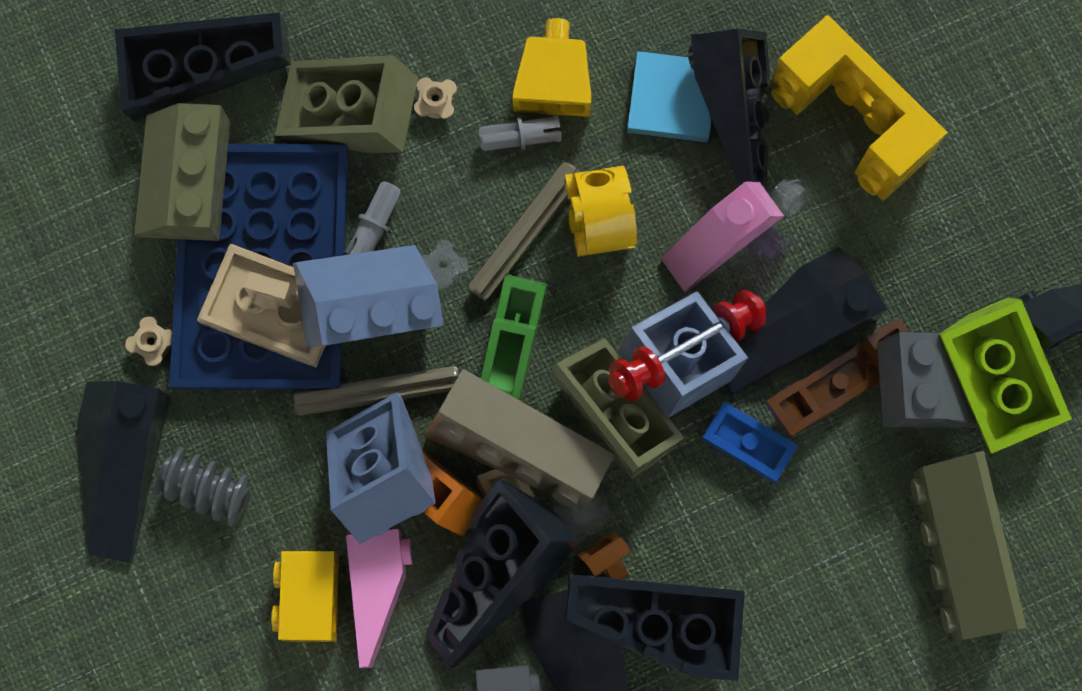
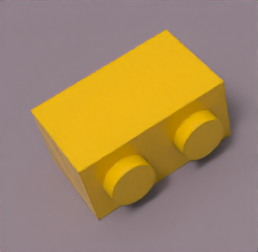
(306, 596)

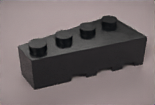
(195, 59)

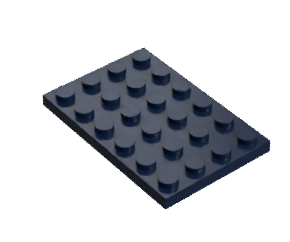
(285, 207)

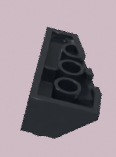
(506, 559)

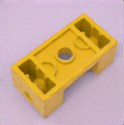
(833, 58)

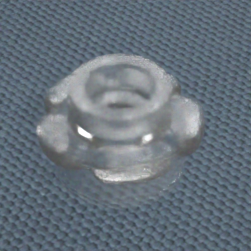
(789, 196)

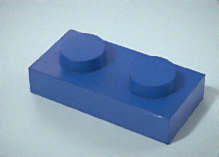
(749, 442)

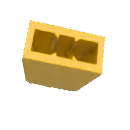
(553, 74)

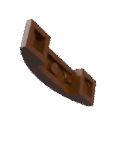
(831, 385)

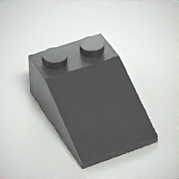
(920, 384)

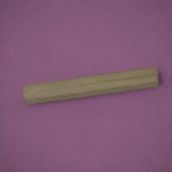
(522, 235)
(375, 390)

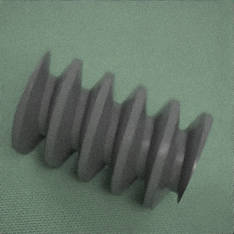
(203, 487)

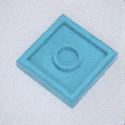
(667, 99)

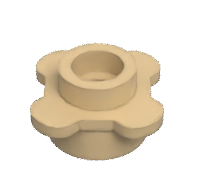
(435, 109)
(152, 353)

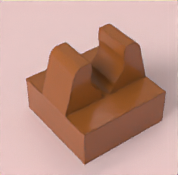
(606, 556)

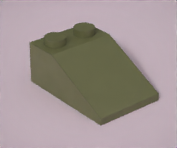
(348, 103)

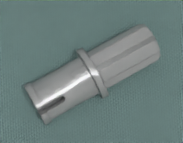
(519, 133)
(373, 222)

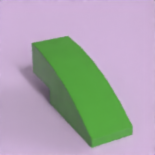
(514, 334)

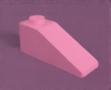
(721, 234)
(376, 582)

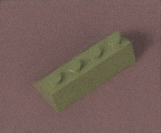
(967, 548)

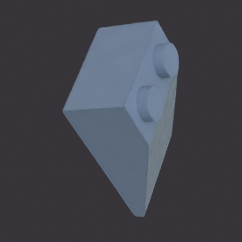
(377, 470)

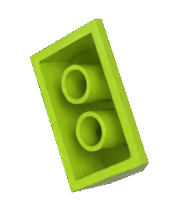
(1004, 374)

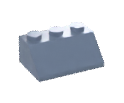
(366, 295)

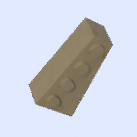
(519, 441)

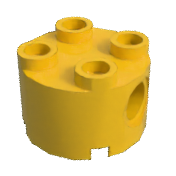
(601, 210)

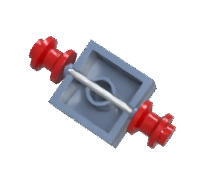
(686, 350)

